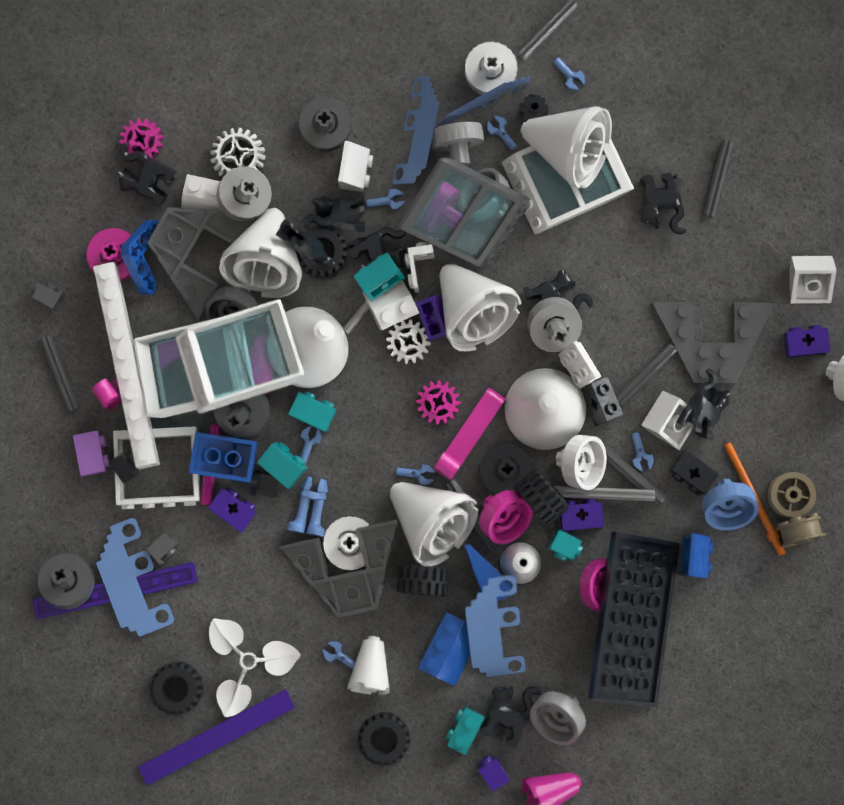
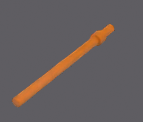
(772, 535)

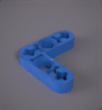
(144, 280)

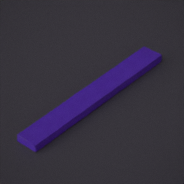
(148, 583)
(216, 737)

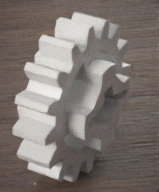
(397, 335)

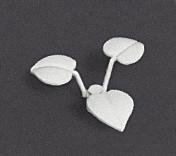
(278, 659)

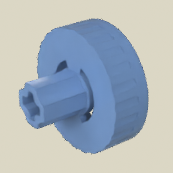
(737, 502)

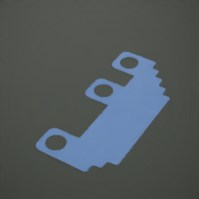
(483, 100)
(423, 132)
(120, 581)
(484, 627)

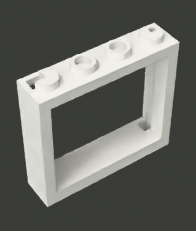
(170, 501)

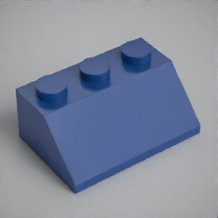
(447, 650)

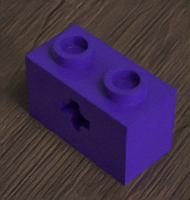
(432, 316)
(797, 348)
(221, 507)
(593, 519)
(492, 772)

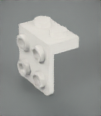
(420, 252)
(579, 365)

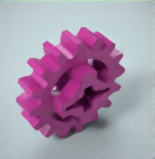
(148, 136)
(429, 398)

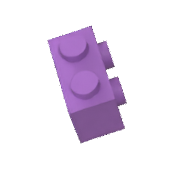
(91, 453)

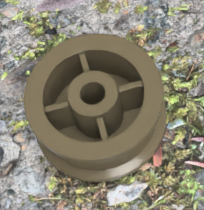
(779, 494)
(800, 530)

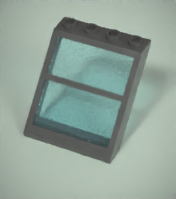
(464, 212)

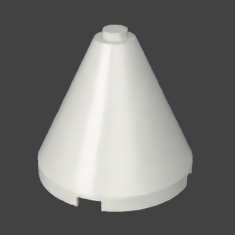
(571, 142)
(262, 259)
(475, 307)
(319, 344)
(544, 409)
(433, 520)

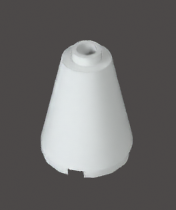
(510, 562)
(370, 668)

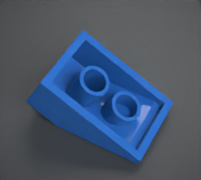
(223, 457)
(696, 556)
(484, 571)

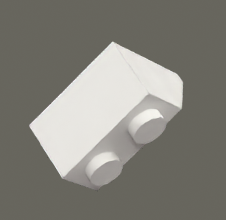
(354, 167)
(200, 193)
(812, 279)
(392, 306)
(663, 420)

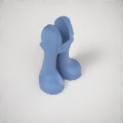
(299, 524)

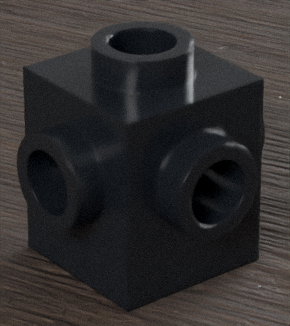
(533, 102)

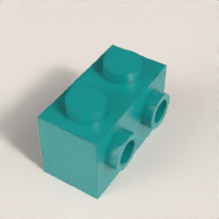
(379, 276)
(312, 411)
(282, 464)
(565, 546)
(465, 730)

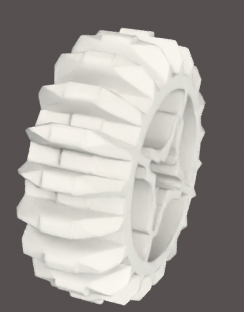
(247, 153)

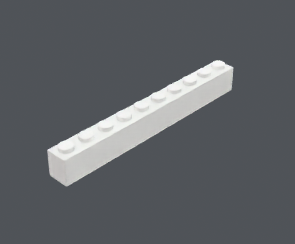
(125, 365)

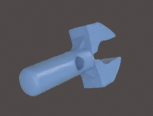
(569, 74)
(501, 132)
(387, 200)
(308, 444)
(640, 453)
(416, 473)
(340, 656)

